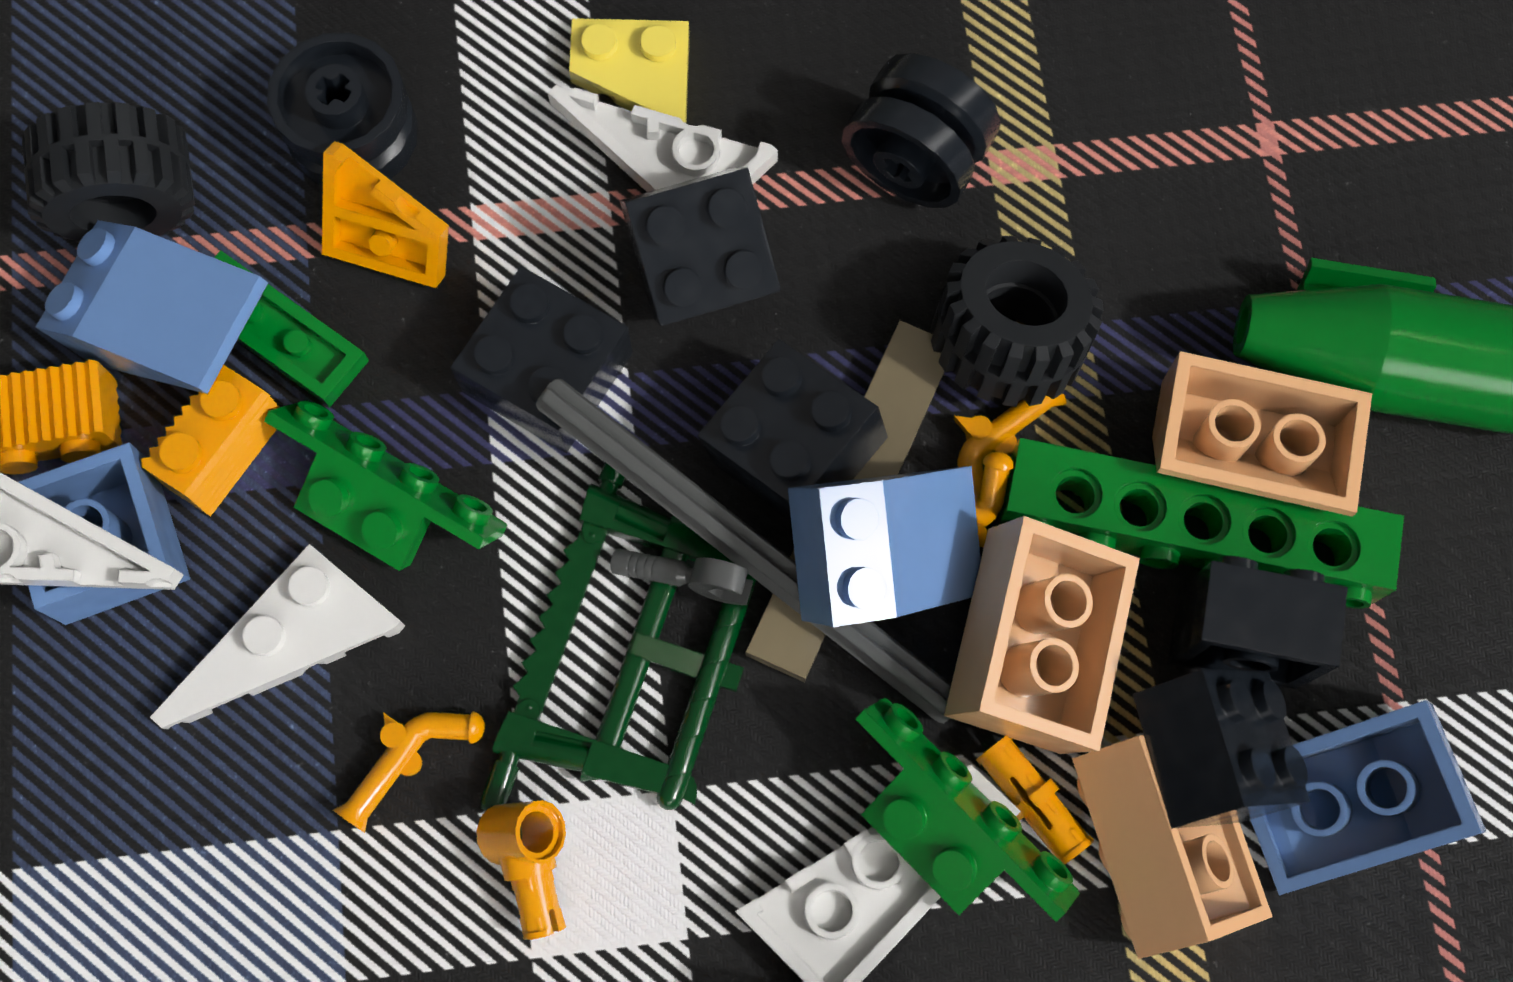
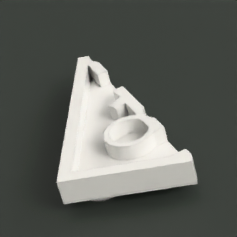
(656, 146)
(58, 548)
(298, 622)

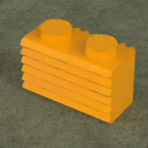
(57, 415)
(212, 441)

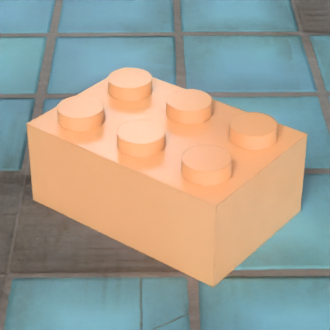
(1043, 637)

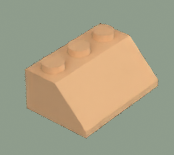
(1262, 433)
(1170, 882)

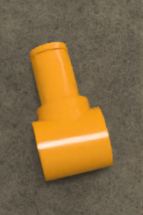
(527, 860)

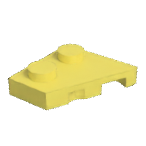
(633, 62)

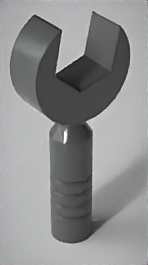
(708, 577)

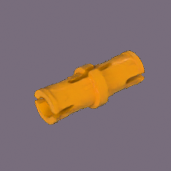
(1035, 800)

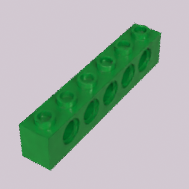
(1363, 545)

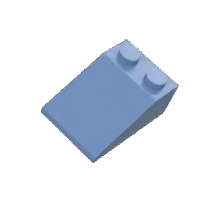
(150, 306)
(884, 545)
(1373, 799)

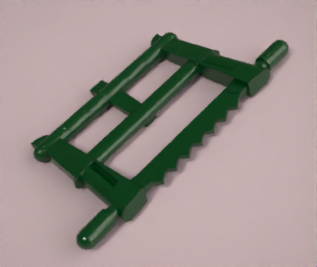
(603, 759)

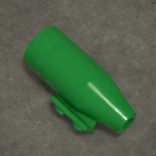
(1390, 338)

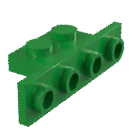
(373, 495)
(949, 826)

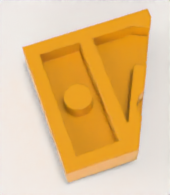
(377, 222)

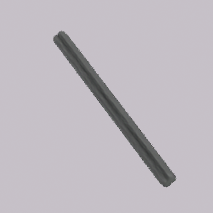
(735, 540)

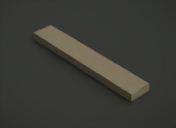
(903, 393)

